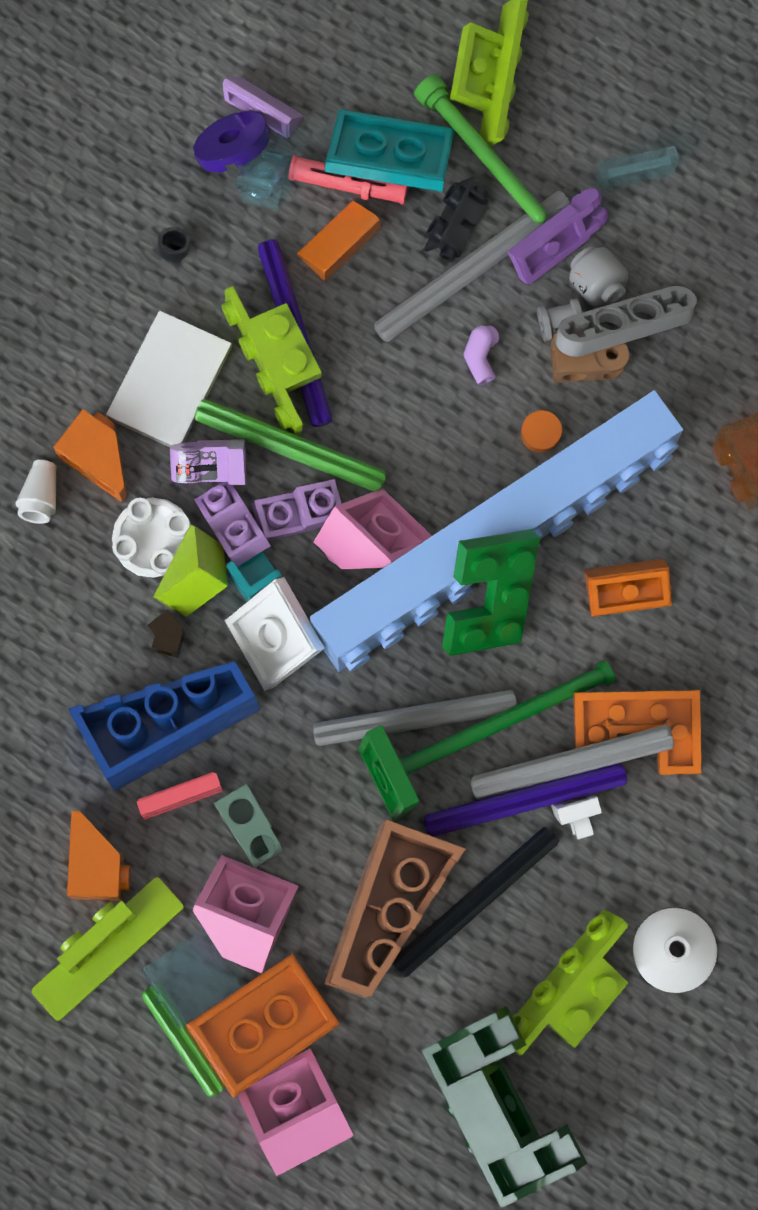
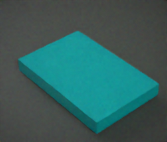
(389, 150)

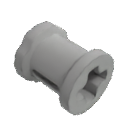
(551, 317)

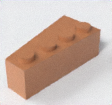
(389, 904)

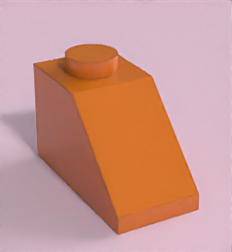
(94, 452)
(94, 864)

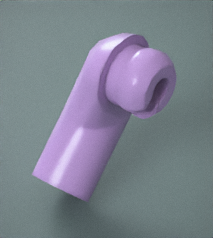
(476, 351)

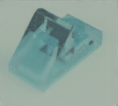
(264, 178)

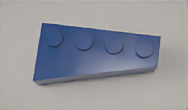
(163, 721)

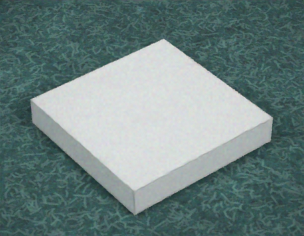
(274, 634)

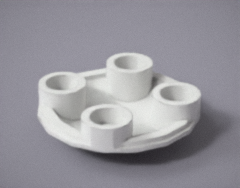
(149, 535)

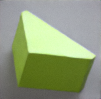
(193, 574)

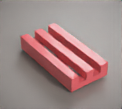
(179, 795)

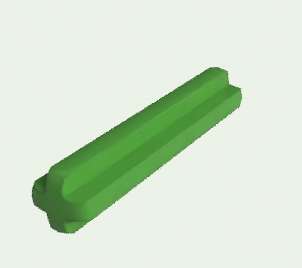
(185, 1046)

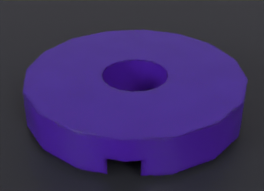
(232, 140)

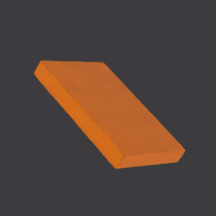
(262, 1025)

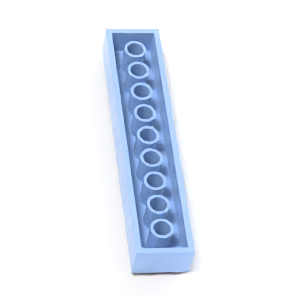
(540, 501)

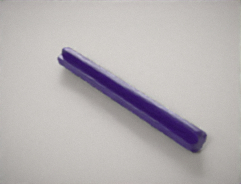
(282, 293)
(525, 799)

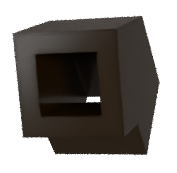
(168, 634)

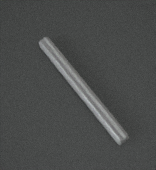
(464, 271)

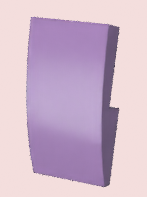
(296, 511)
(232, 523)

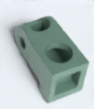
(249, 825)

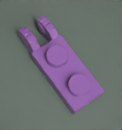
(559, 236)

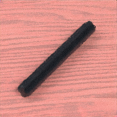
(475, 901)

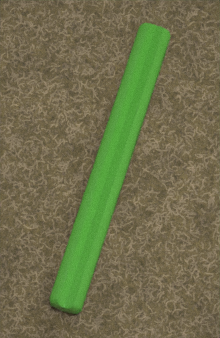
(290, 445)

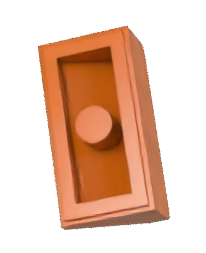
(340, 240)
(628, 587)

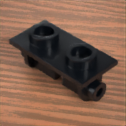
(461, 204)

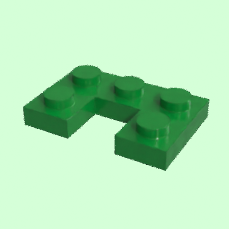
(509, 567)

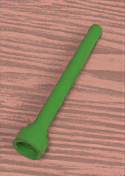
(433, 94)

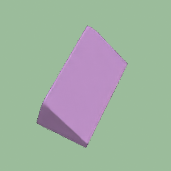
(251, 98)

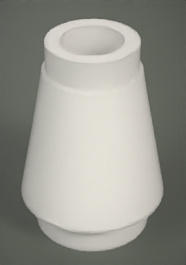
(38, 493)

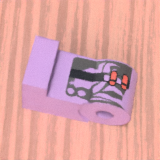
(209, 461)

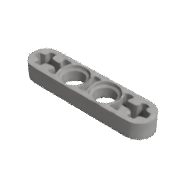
(584, 334)

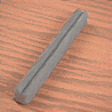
(414, 717)
(572, 762)

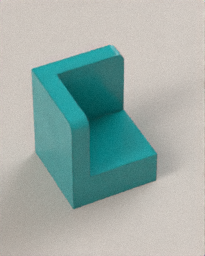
(252, 575)

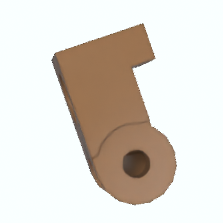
(596, 366)

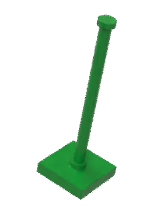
(391, 772)

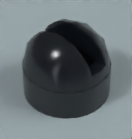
(175, 239)

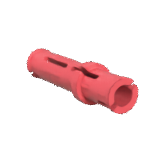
(314, 173)

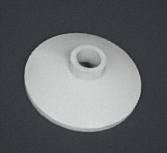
(659, 965)

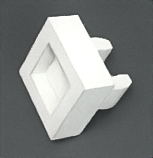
(577, 814)

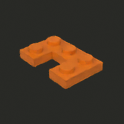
(609, 713)

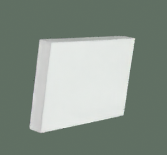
(168, 380)

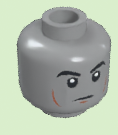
(598, 276)

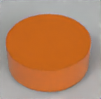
(541, 431)

